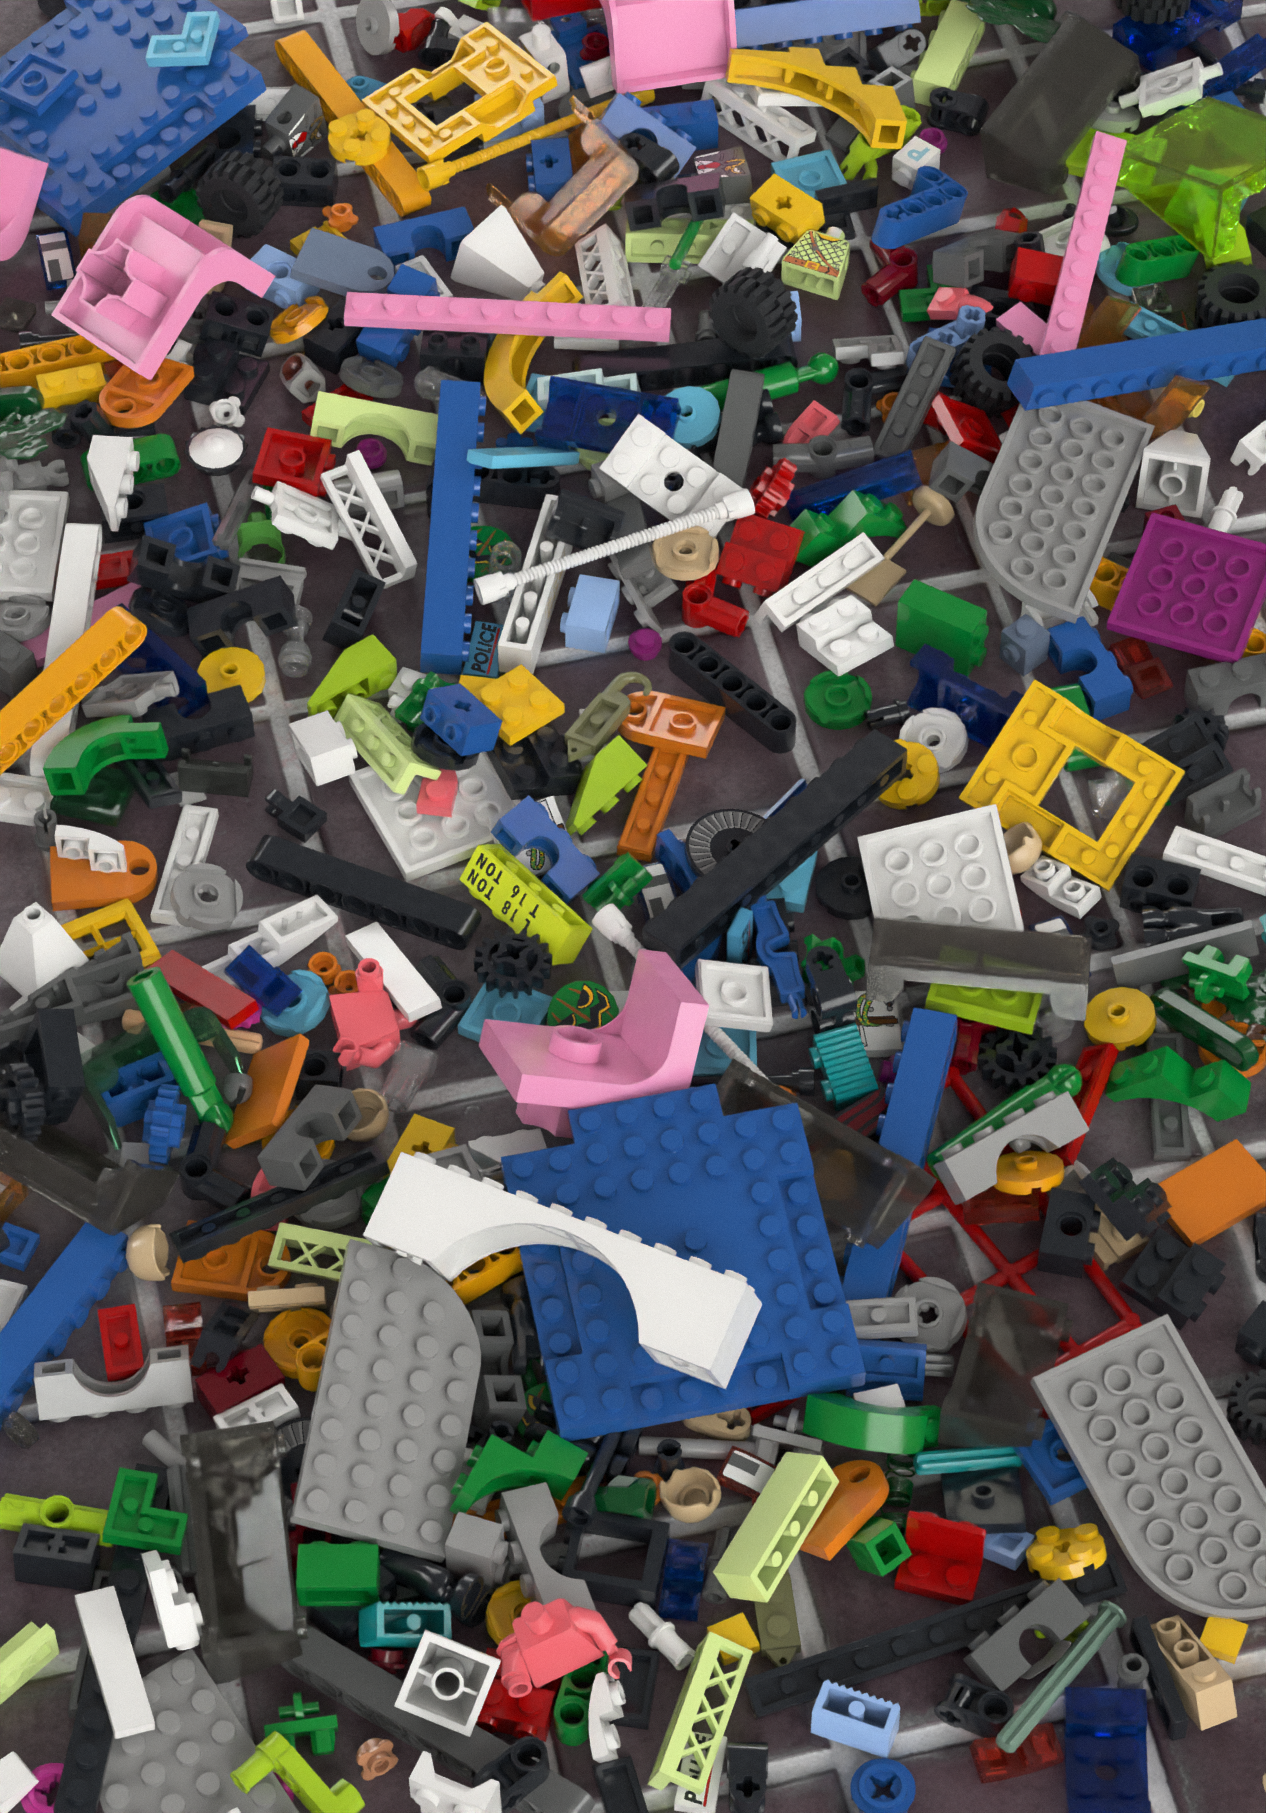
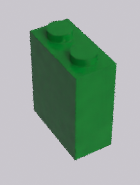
(943, 623)

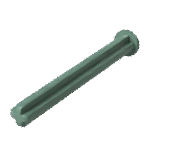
(1061, 1675)

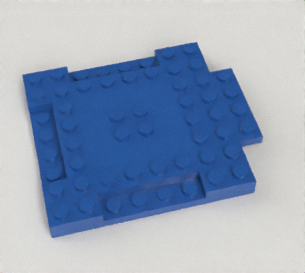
(119, 115)
(710, 1190)

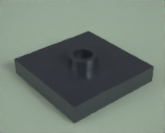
(985, 1498)

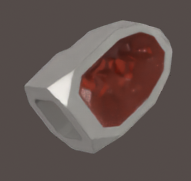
(302, 377)

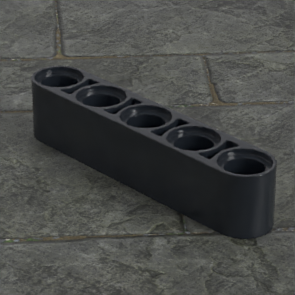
(729, 687)

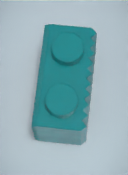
(843, 1066)
(402, 1623)

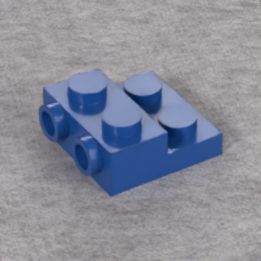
(190, 532)

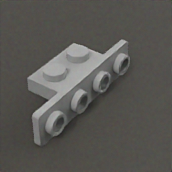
(645, 591)

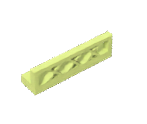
(656, 243)
(382, 743)
(312, 1243)
(25, 1656)
(686, 1709)

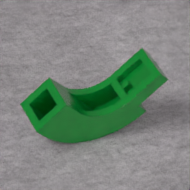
(97, 745)
(871, 1426)

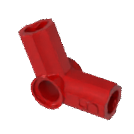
(703, 609)

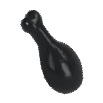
(1120, 221)

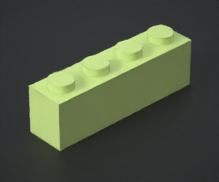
(947, 52)
(776, 1527)

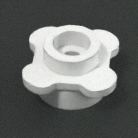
(229, 405)

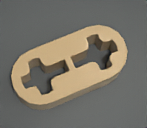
(717, 1425)

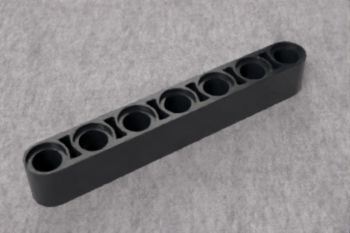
(682, 363)
(364, 892)

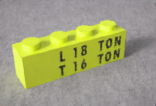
(524, 901)

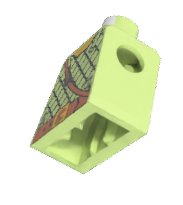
(818, 263)

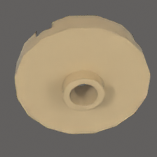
(686, 554)

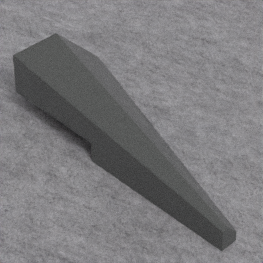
(94, 991)

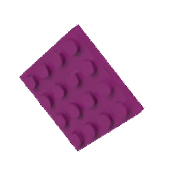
(1192, 589)

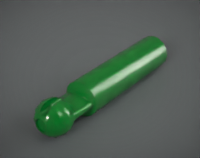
(784, 378)
(179, 1046)
(1059, 1079)

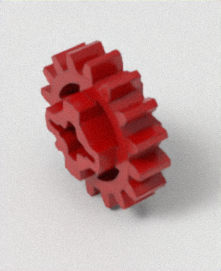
(773, 488)

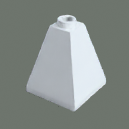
(498, 259)
(1174, 473)
(37, 951)
(447, 1683)

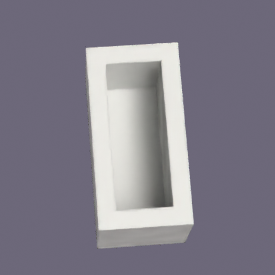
(323, 748)

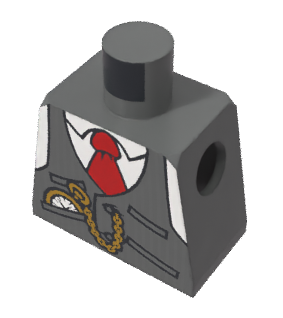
(294, 125)
(733, 171)

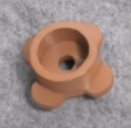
(376, 1758)

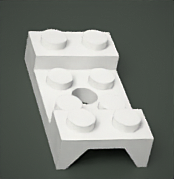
(648, 456)
(444, 1795)

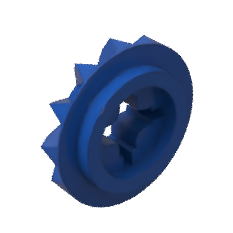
(882, 1772)

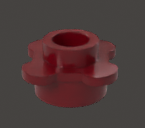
(595, 47)
(388, 1658)

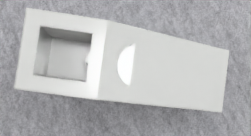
(111, 474)

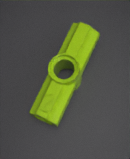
(22, 1509)

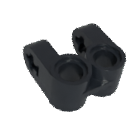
(653, 161)
(830, 992)

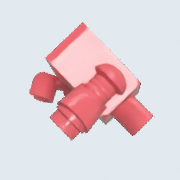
(366, 1020)
(554, 1642)

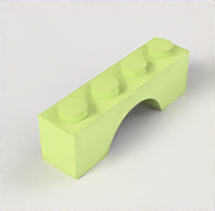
(346, 417)

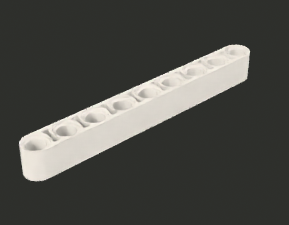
(69, 619)

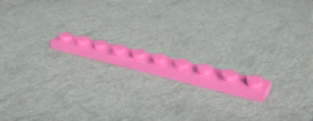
(1083, 244)
(507, 317)

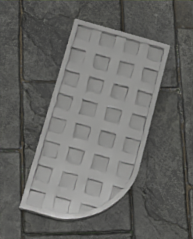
(390, 1407)

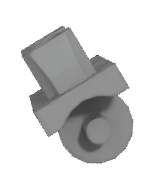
(771, 1440)

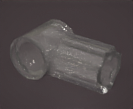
(409, 1069)

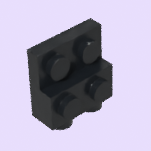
(225, 373)
(536, 765)
(1128, 1206)
(1173, 1278)

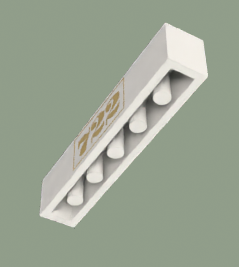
(532, 601)

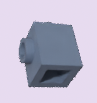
(1024, 645)

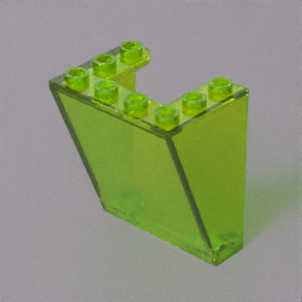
(1199, 170)

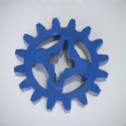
(164, 1123)

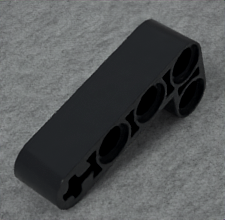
(510, 486)

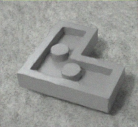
(880, 350)

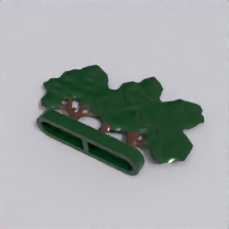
(1213, 1032)

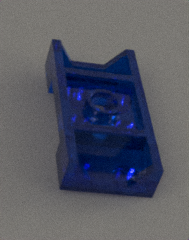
(1159, 43)
(577, 406)
(979, 708)
(1108, 1730)

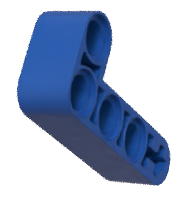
(932, 206)

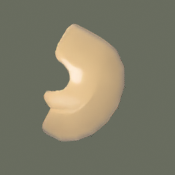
(1022, 847)
(374, 1113)
(148, 1253)
(690, 1494)

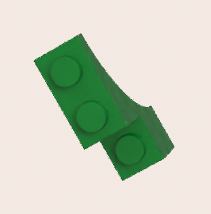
(848, 520)
(1164, 1075)
(506, 1467)

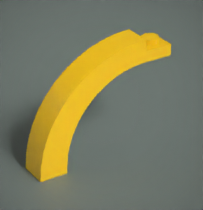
(510, 359)

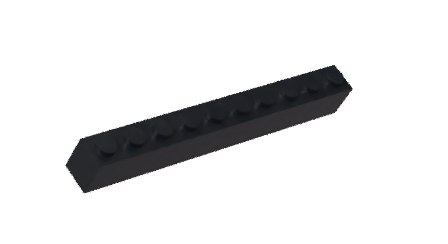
(776, 848)

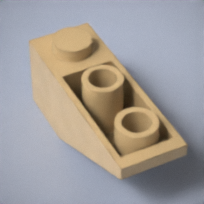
(1197, 1675)

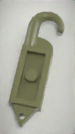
(603, 716)
(778, 1624)

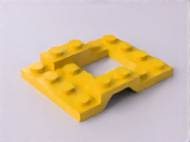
(490, 66)
(1031, 756)

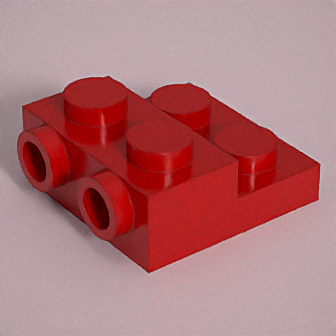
(967, 427)
(294, 461)
(760, 555)
(522, 1715)

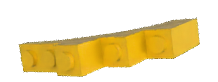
(838, 88)

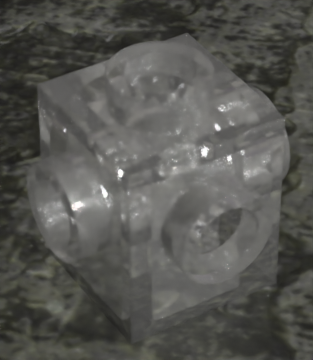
(1105, 793)

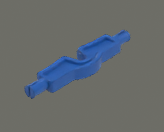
(781, 966)

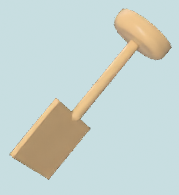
(882, 578)

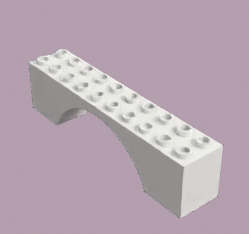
(682, 1307)

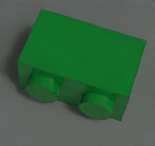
(338, 1574)

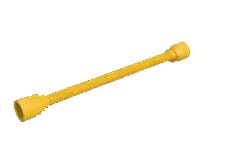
(438, 173)

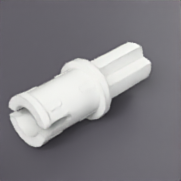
(1225, 513)
(662, 1636)

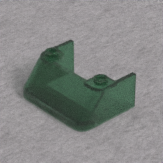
(102, 1061)

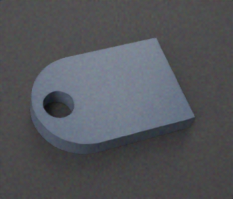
(341, 265)

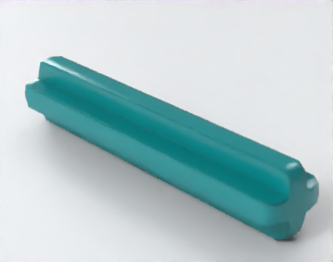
(965, 1460)

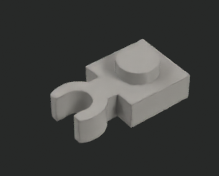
(37, 478)

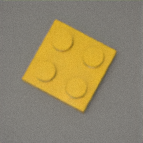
(520, 703)

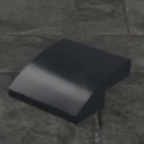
(1194, 751)

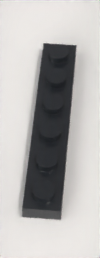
(278, 1204)

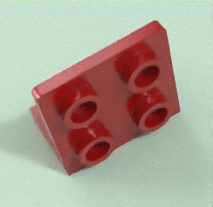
(943, 1558)

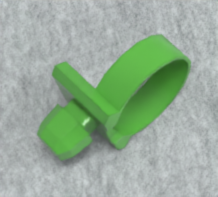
(259, 531)

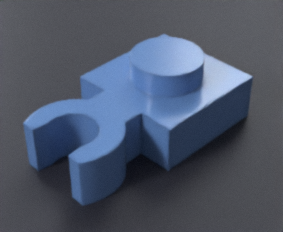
(1007, 1548)

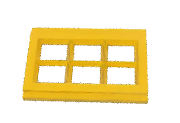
(108, 916)

